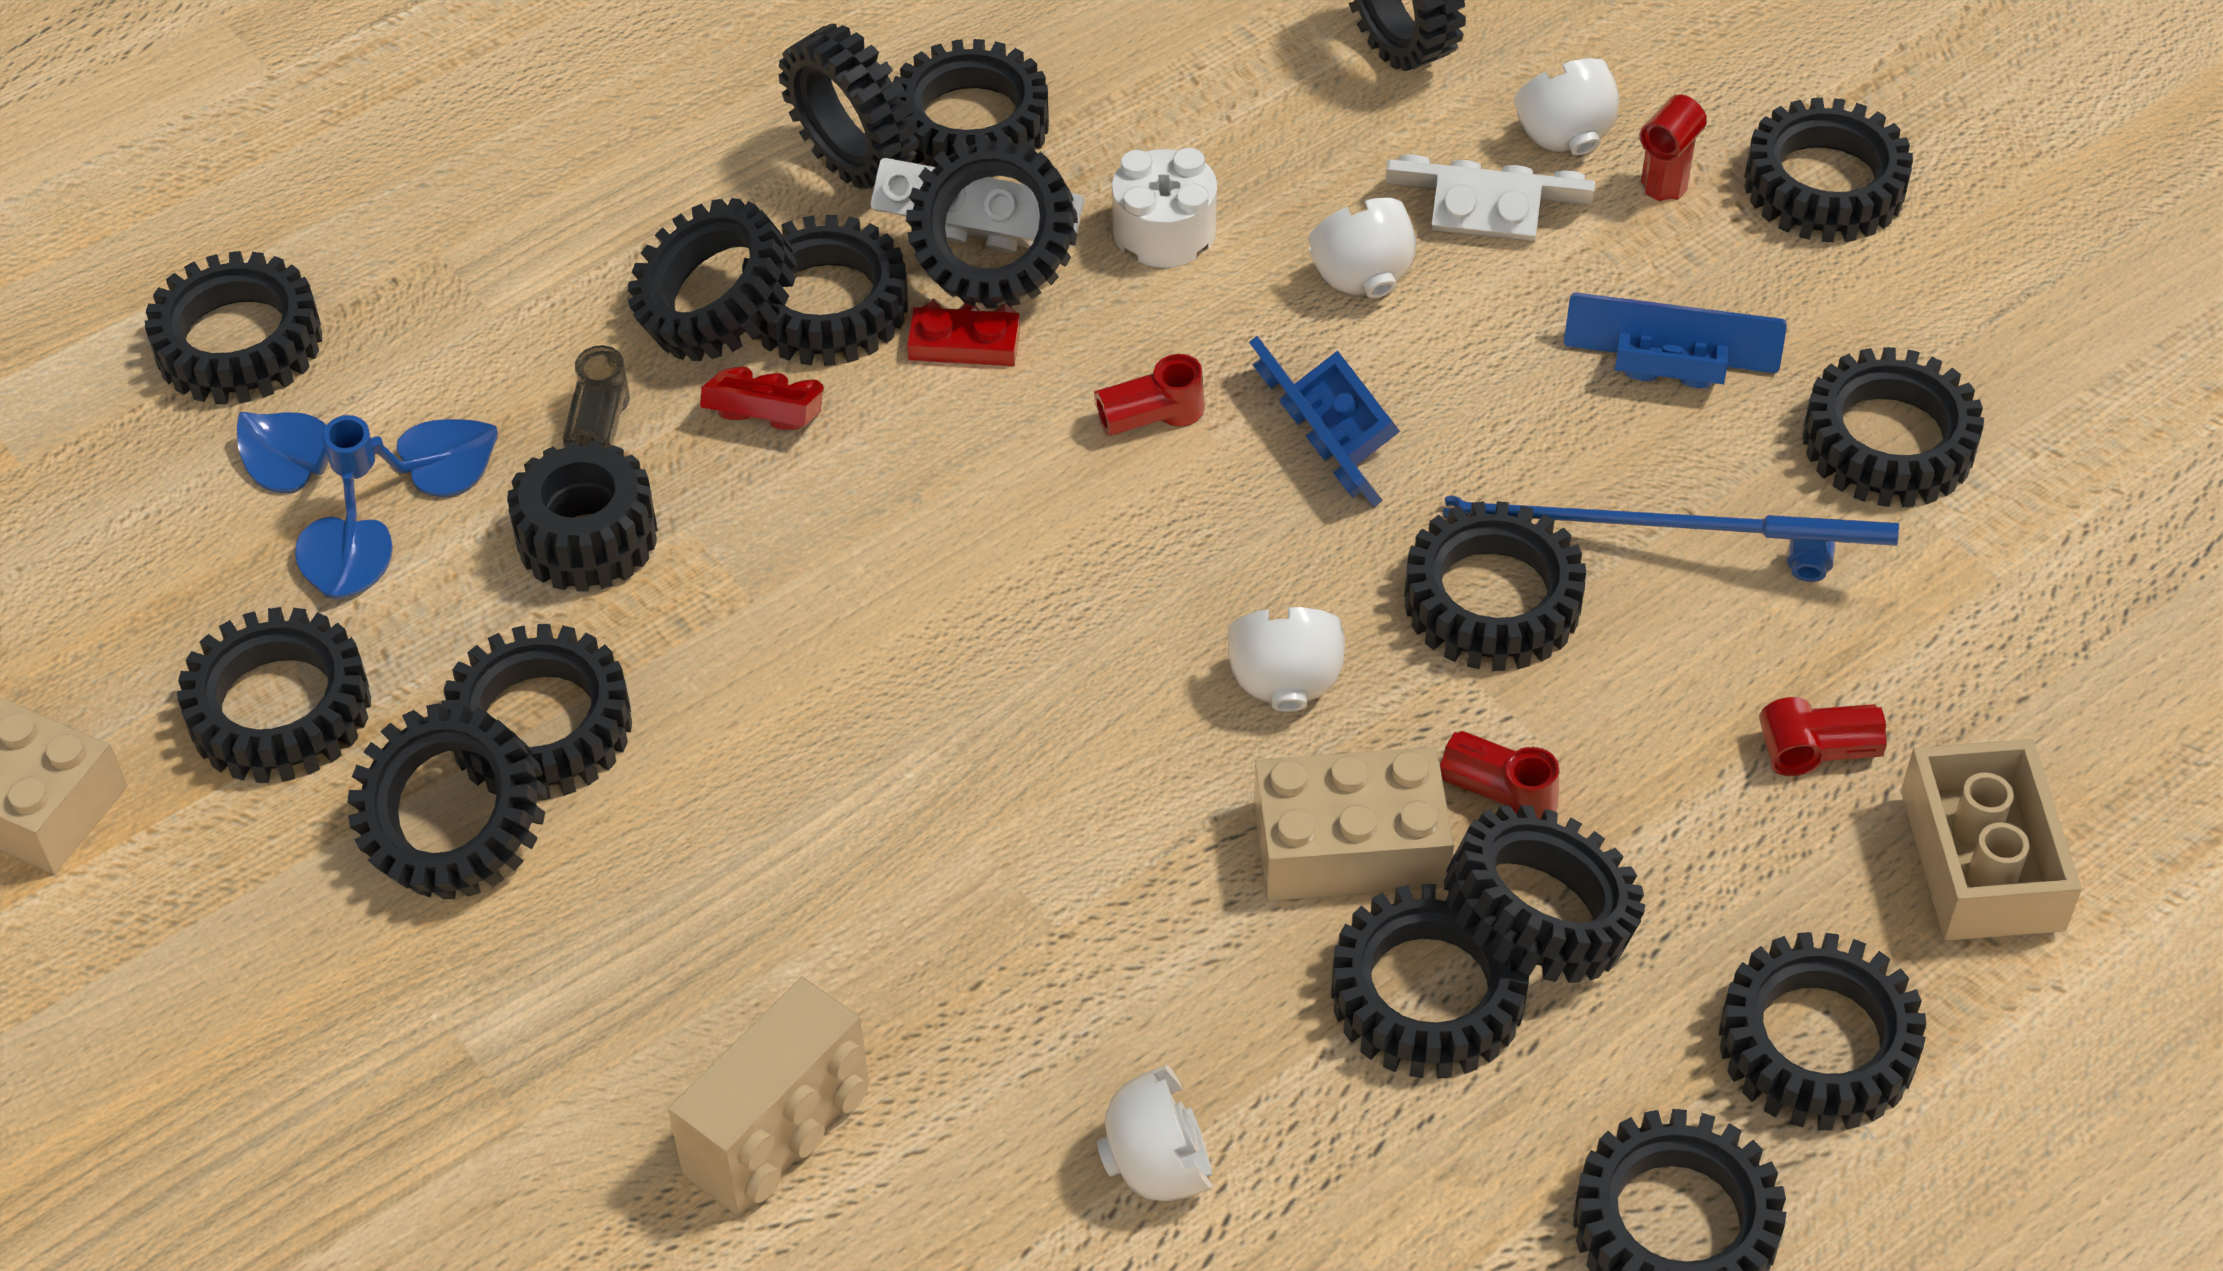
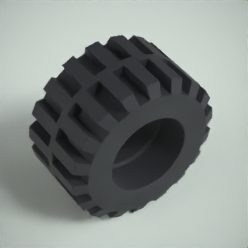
(589, 547)

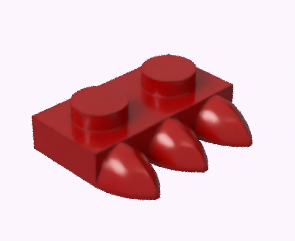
(964, 334)
(766, 397)

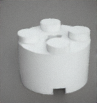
(1164, 206)

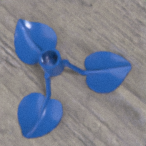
(351, 554)

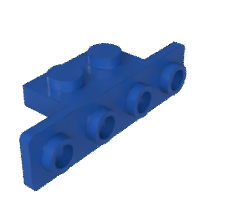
(1674, 339)
(1340, 410)

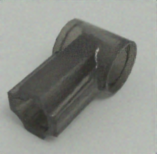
(598, 397)

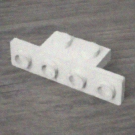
(1488, 200)
(986, 209)

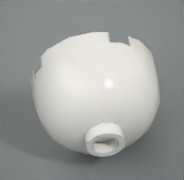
(1570, 108)
(1366, 249)
(1286, 658)
(1155, 1139)

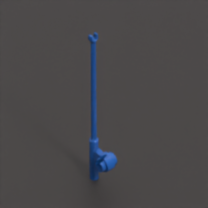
(1810, 544)

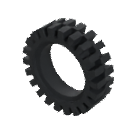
(1407, 41)
(841, 57)
(979, 70)
(945, 183)
(1818, 208)
(734, 311)
(852, 327)
(242, 369)
(1893, 473)
(1484, 635)
(558, 657)
(287, 745)
(398, 760)
(1525, 931)
(1405, 1038)
(1807, 1091)
(1683, 1146)

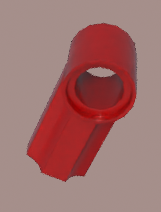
(1670, 146)
(1169, 394)
(1805, 737)
(1501, 773)

